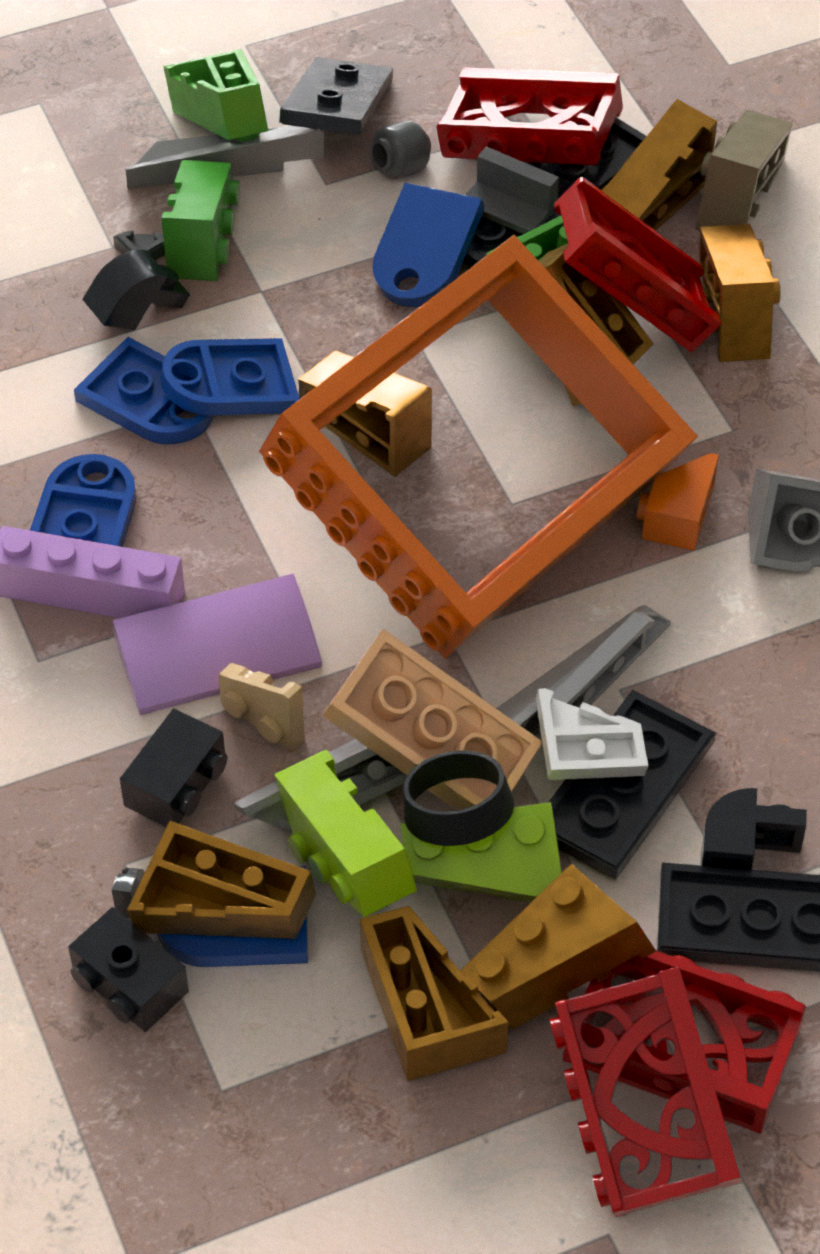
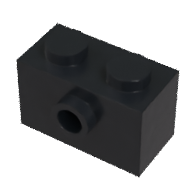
(174, 769)
(127, 970)

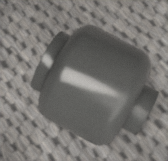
(400, 149)

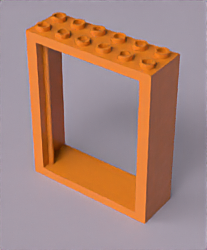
(574, 352)

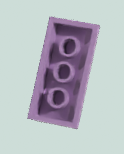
(181, 648)

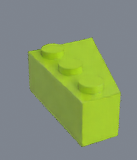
(340, 840)
(508, 864)

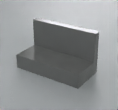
(514, 191)

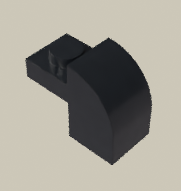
(129, 286)
(740, 826)

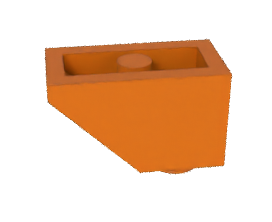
(679, 503)

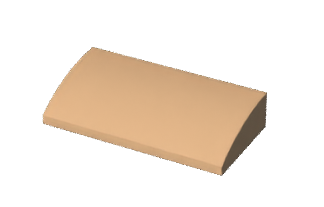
(416, 711)

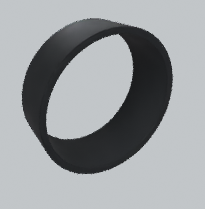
(463, 825)

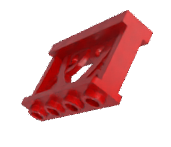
(489, 95)
(635, 264)
(716, 998)
(668, 1021)

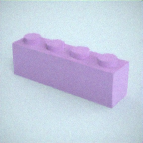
(86, 574)

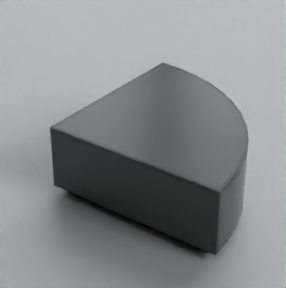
(129, 241)
(125, 888)

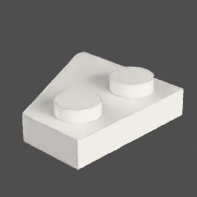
(588, 741)

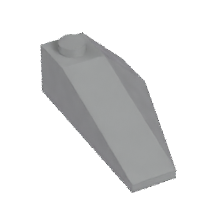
(784, 521)

